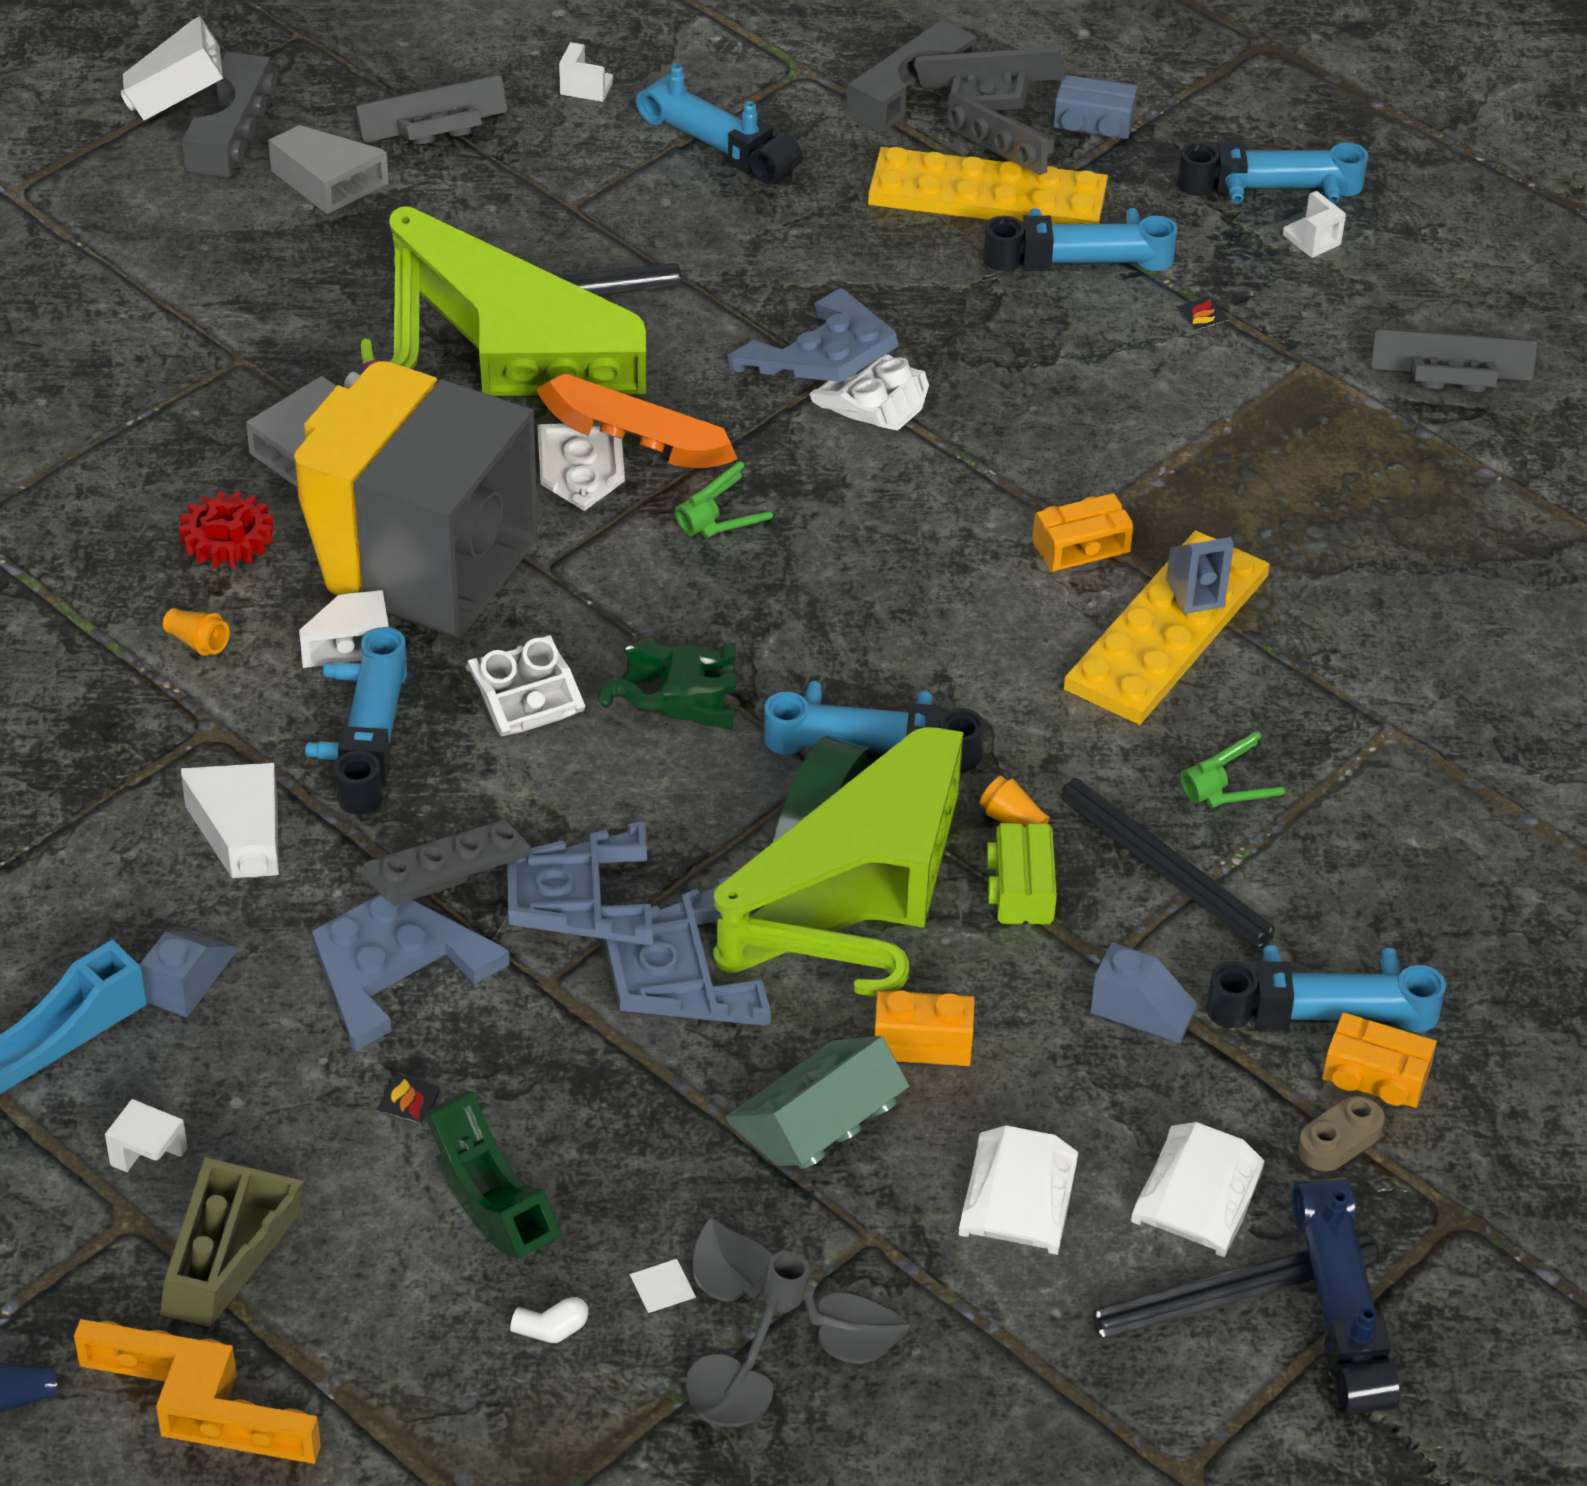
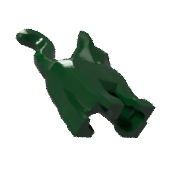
(690, 684)

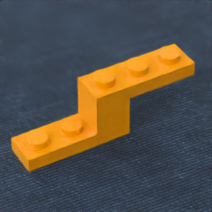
(197, 1391)

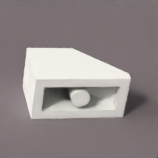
(339, 628)

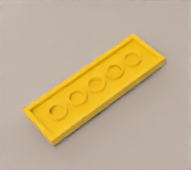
(984, 187)
(1156, 642)

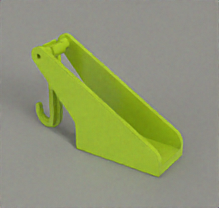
(514, 313)
(850, 860)

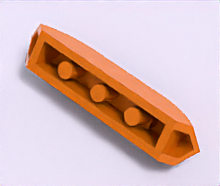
(583, 403)

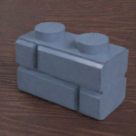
(1095, 107)

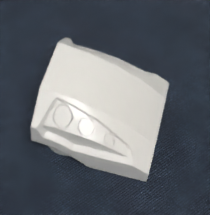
(879, 394)
(526, 686)
(1200, 1186)
(1020, 1187)

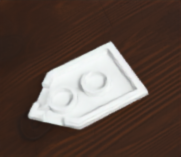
(579, 465)

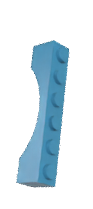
(84, 1003)

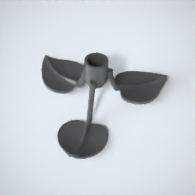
(734, 1264)

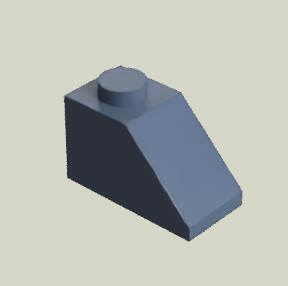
(1200, 574)
(183, 969)
(1141, 994)

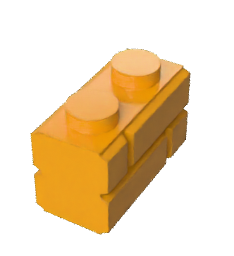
(1082, 532)
(926, 1026)
(1379, 1060)

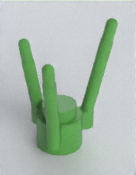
(701, 510)
(1209, 777)

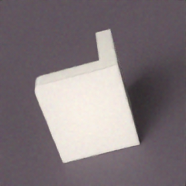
(580, 78)
(1320, 228)
(145, 1133)

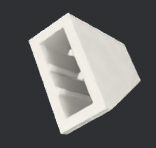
(173, 70)
(237, 815)

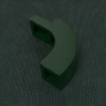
(823, 773)
(496, 1200)

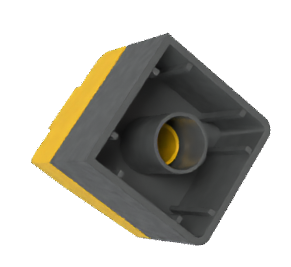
(418, 493)

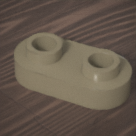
(1348, 1125)

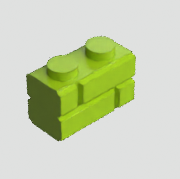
(1024, 873)

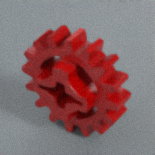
(226, 529)

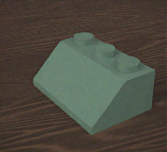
(821, 1101)

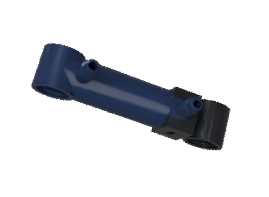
(1356, 1336)

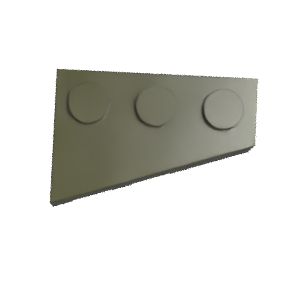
(225, 1237)

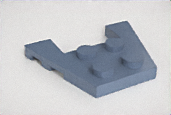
(829, 353)
(561, 888)
(386, 943)
(674, 973)

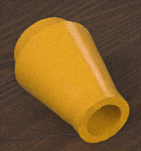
(199, 630)
(1010, 804)

